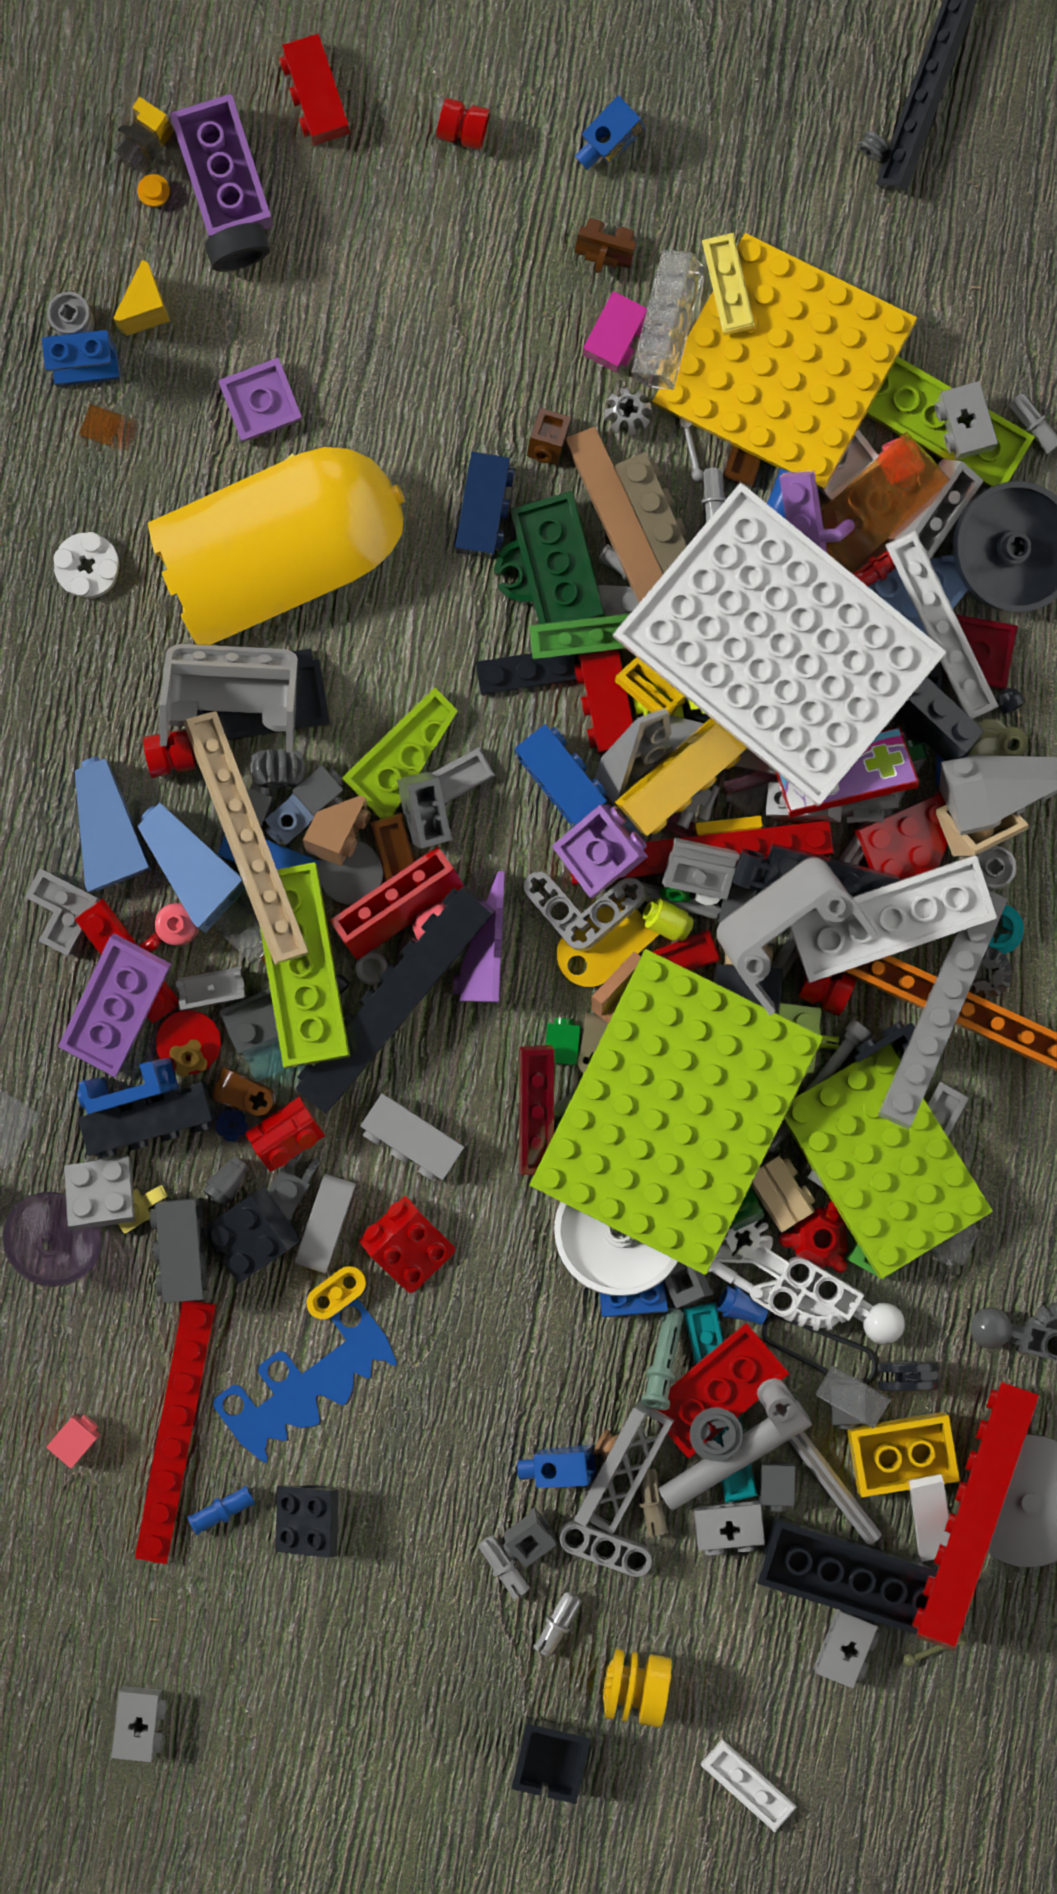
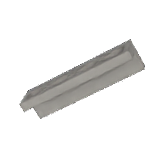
(611, 1468)

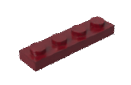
(535, 1105)

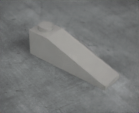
(635, 754)

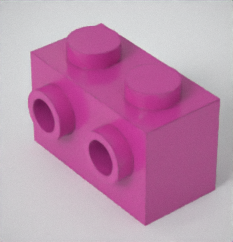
(615, 332)

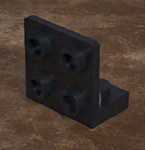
(890, 1034)

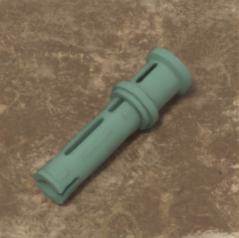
(662, 1373)

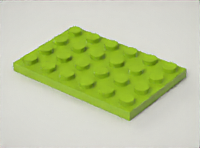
(888, 1182)

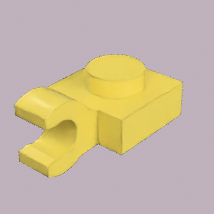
(142, 1206)

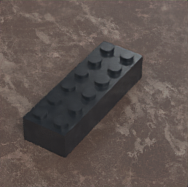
(844, 1574)

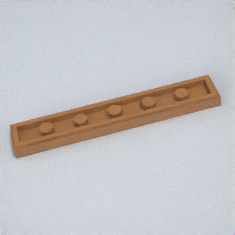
(614, 511)

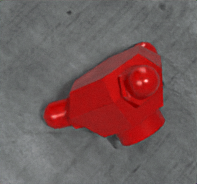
(820, 1238)

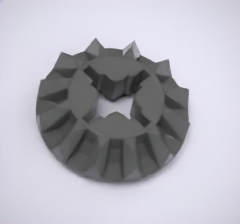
(1000, 977)
(701, 1430)

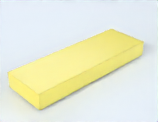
(728, 284)

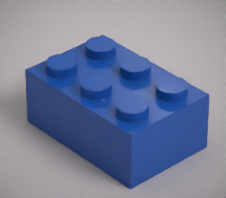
(560, 774)

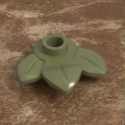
(995, 740)

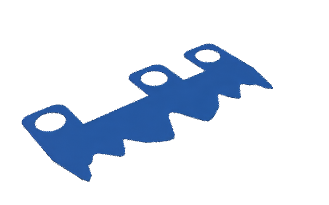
(296, 1395)

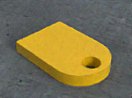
(610, 951)

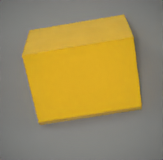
(142, 303)

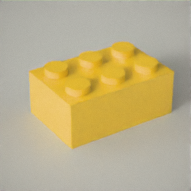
(902, 1452)

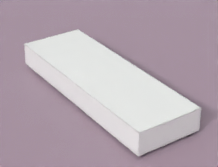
(929, 1515)
(748, 1785)

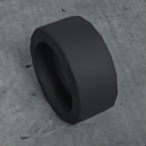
(237, 247)

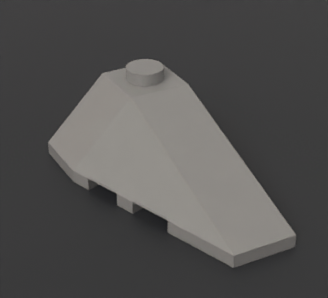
(990, 788)

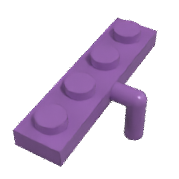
(804, 511)

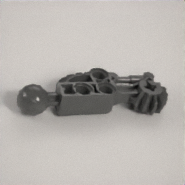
(993, 1329)

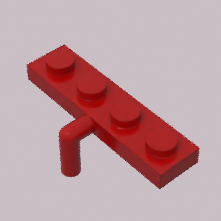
(99, 924)

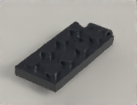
(758, 871)

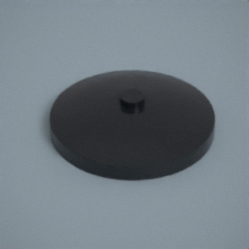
(1009, 546)

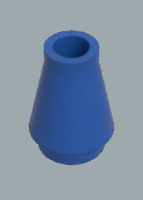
(740, 1306)

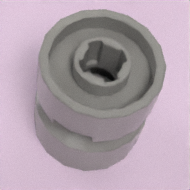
(70, 314)
(997, 867)

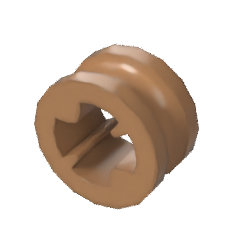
(605, 1444)

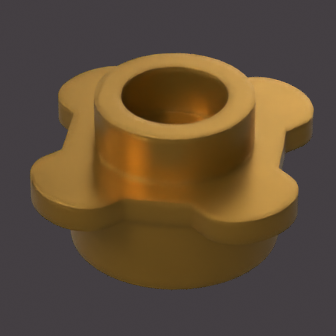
(197, 1061)

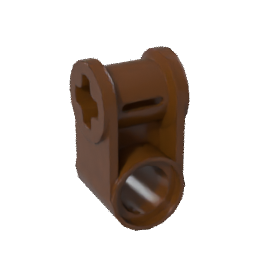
(239, 1090)

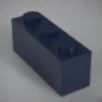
(484, 505)

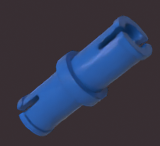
(221, 1510)

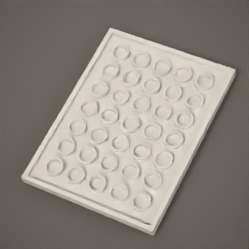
(779, 644)

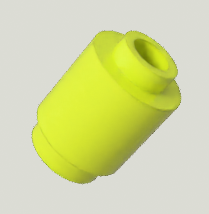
(667, 920)

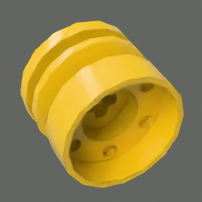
(637, 1688)

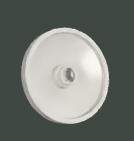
(606, 1257)

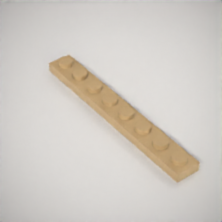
(245, 837)

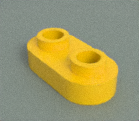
(336, 1292)

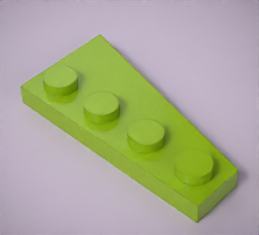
(400, 753)

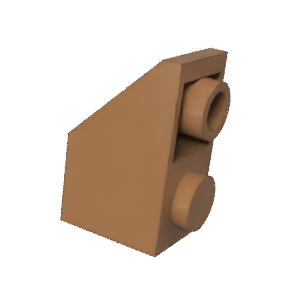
(335, 830)

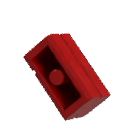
(285, 1134)

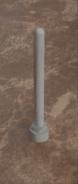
(855, 1036)

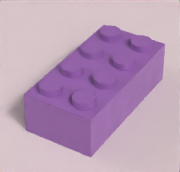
(220, 165)

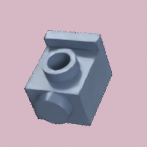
(301, 817)

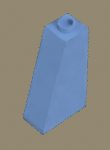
(107, 832)
(194, 871)

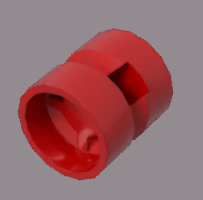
(463, 124)
(176, 755)
(830, 991)

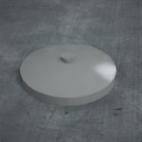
(1028, 1517)

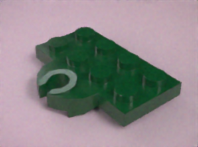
(551, 562)

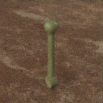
(910, 1659)

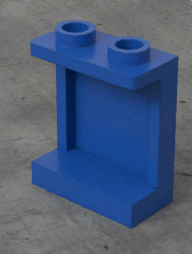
(81, 358)
(158, 1079)

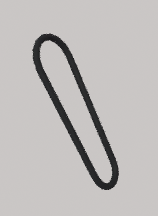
(823, 1333)

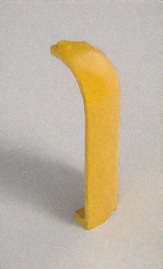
(277, 540)

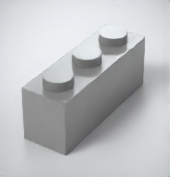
(944, 508)
(411, 1138)

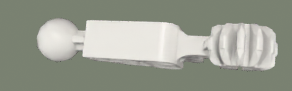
(881, 1322)

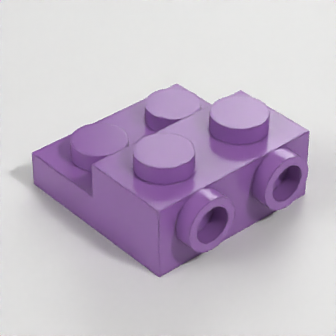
(600, 849)

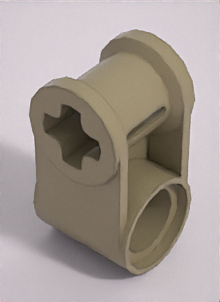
(591, 1034)

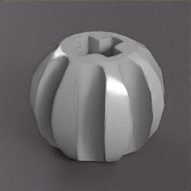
(619, 405)

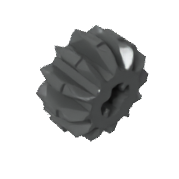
(277, 768)

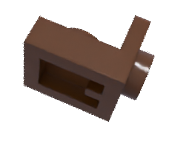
(548, 436)

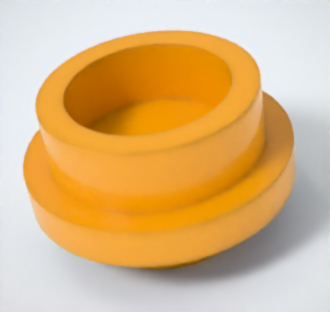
(153, 190)

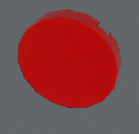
(187, 1026)

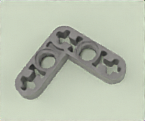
(577, 920)

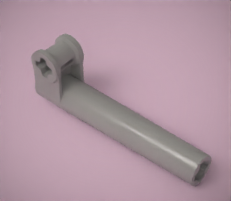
(784, 1422)

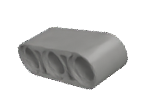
(325, 1223)
(616, 1560)

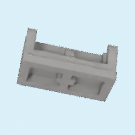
(211, 988)

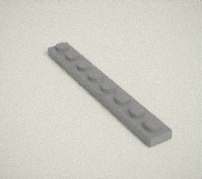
(938, 1020)

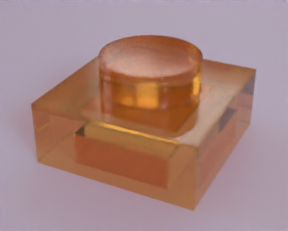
(100, 425)

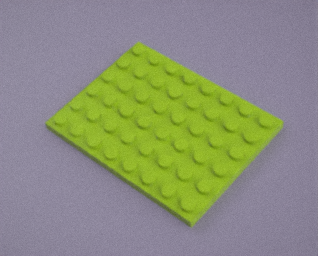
(676, 1111)

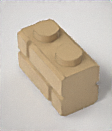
(781, 1194)

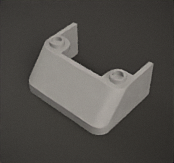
(229, 682)
(778, 907)

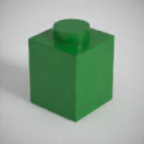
(564, 1039)

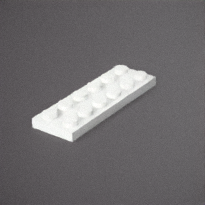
(902, 914)

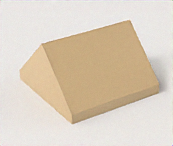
(980, 841)

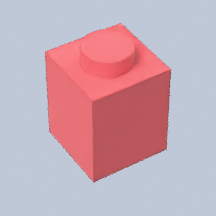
(74, 1439)

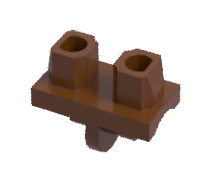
(605, 248)

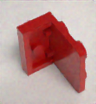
(407, 1245)

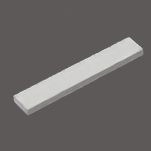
(941, 624)

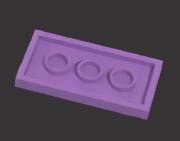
(114, 1005)

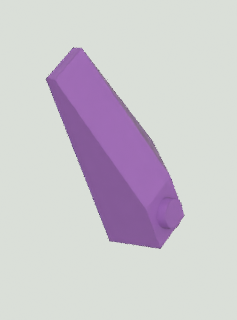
(482, 962)

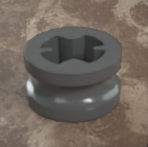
(873, 146)

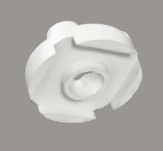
(81, 583)

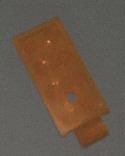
(883, 498)

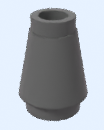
(226, 1181)

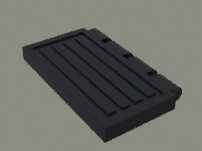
(310, 704)

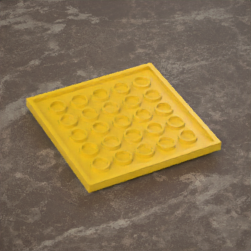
(797, 378)

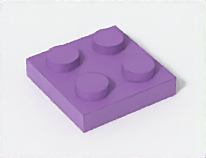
(260, 400)

